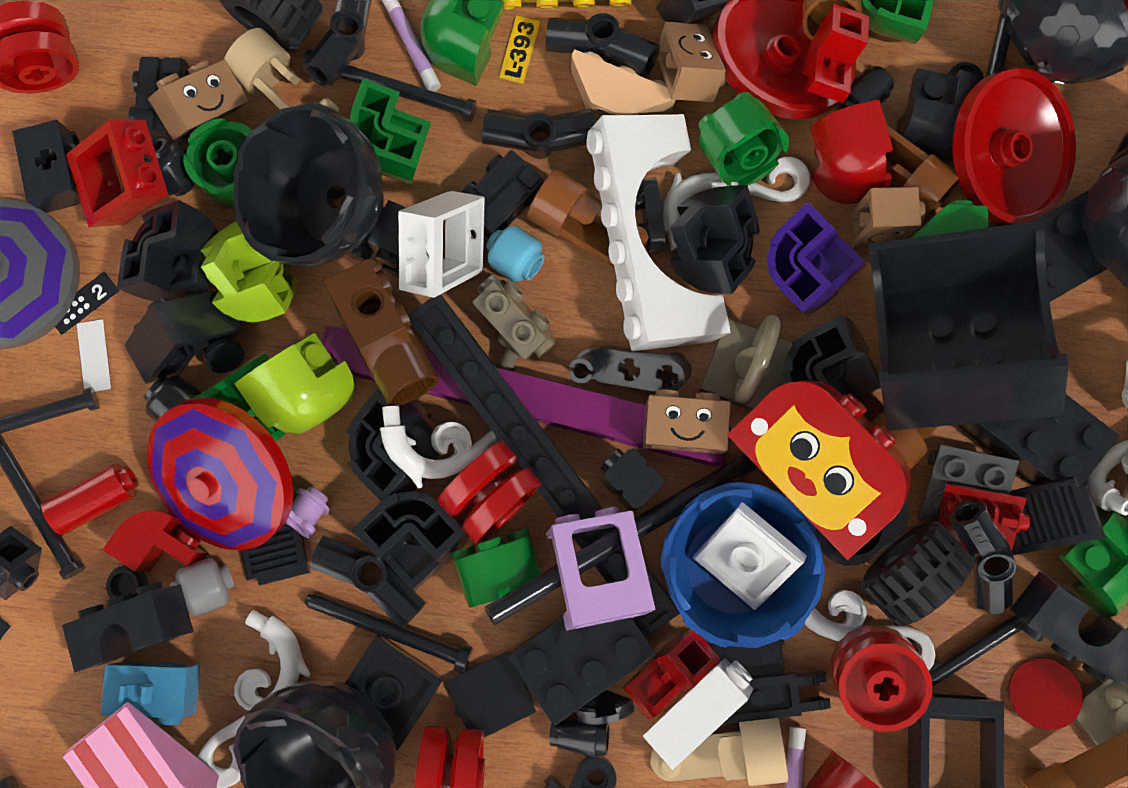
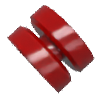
(35, 48)
(484, 486)
(880, 678)
(442, 770)

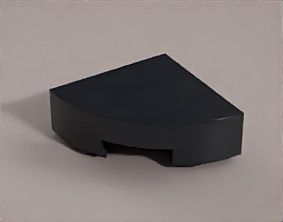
(605, 709)

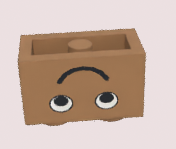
(690, 62)
(197, 98)
(886, 216)
(686, 423)

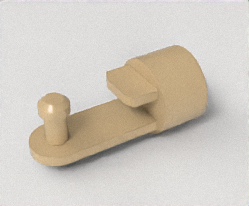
(260, 64)
(748, 754)

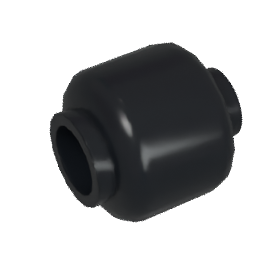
(170, 159)
(168, 393)

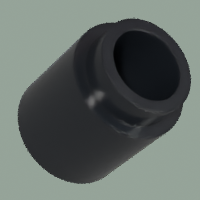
(869, 86)

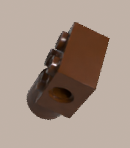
(381, 333)

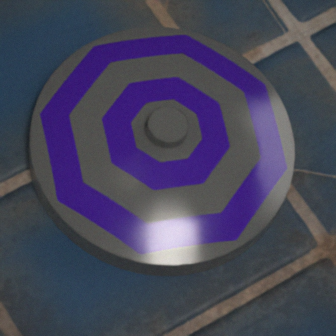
(35, 273)

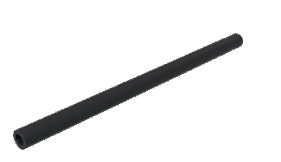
(611, 543)

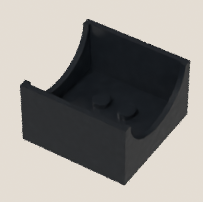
(967, 328)

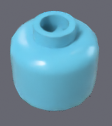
(515, 253)

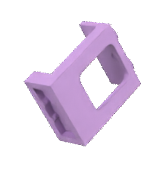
(609, 601)

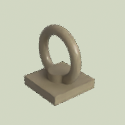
(747, 363)
(1103, 711)

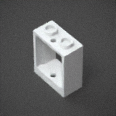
(421, 243)
(700, 712)

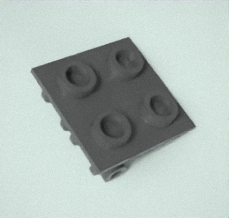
(966, 469)

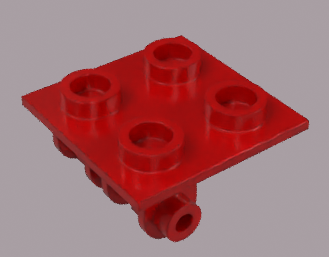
(1004, 509)

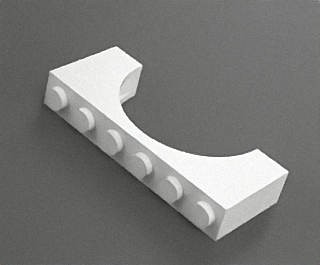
(653, 305)

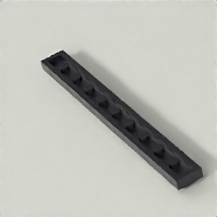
(527, 439)

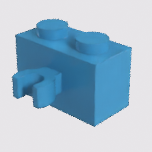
(153, 688)

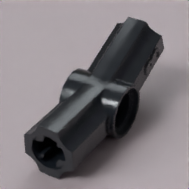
(603, 37)
(341, 43)
(515, 131)
(991, 554)
(349, 564)

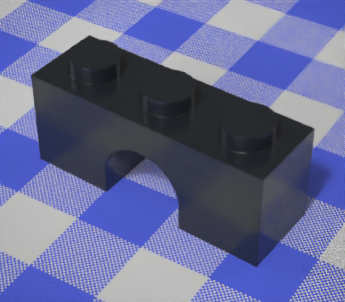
(1056, 613)
(127, 625)

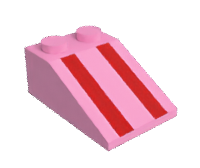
(135, 753)

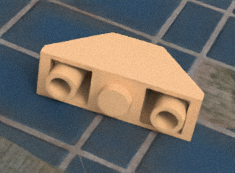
(617, 89)

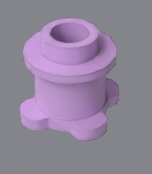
(307, 510)

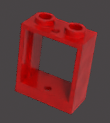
(98, 180)

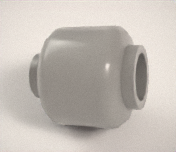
(204, 586)

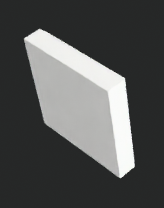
(749, 556)

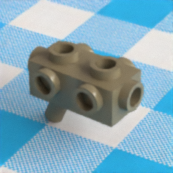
(520, 328)

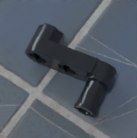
(606, 366)

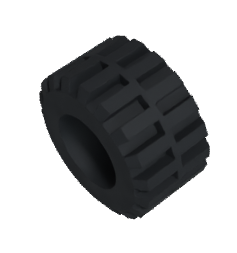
(283, 20)
(917, 573)

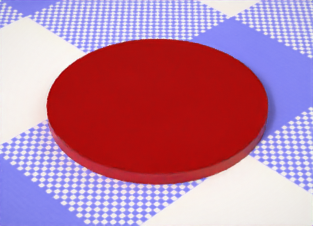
(1045, 694)

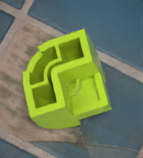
(246, 281)
(298, 387)

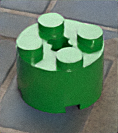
(742, 140)
(213, 158)
(496, 567)

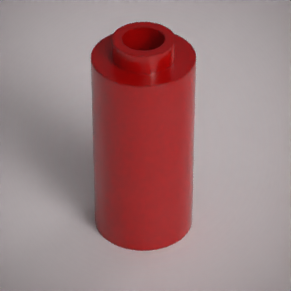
(90, 498)

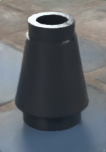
(580, 737)

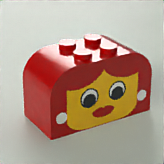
(827, 460)

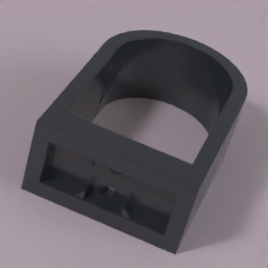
(965, 708)

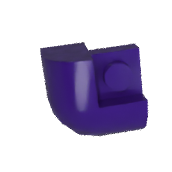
(810, 260)

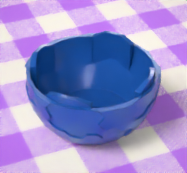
(712, 607)

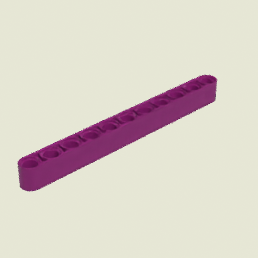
(546, 400)

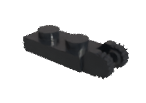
(779, 697)

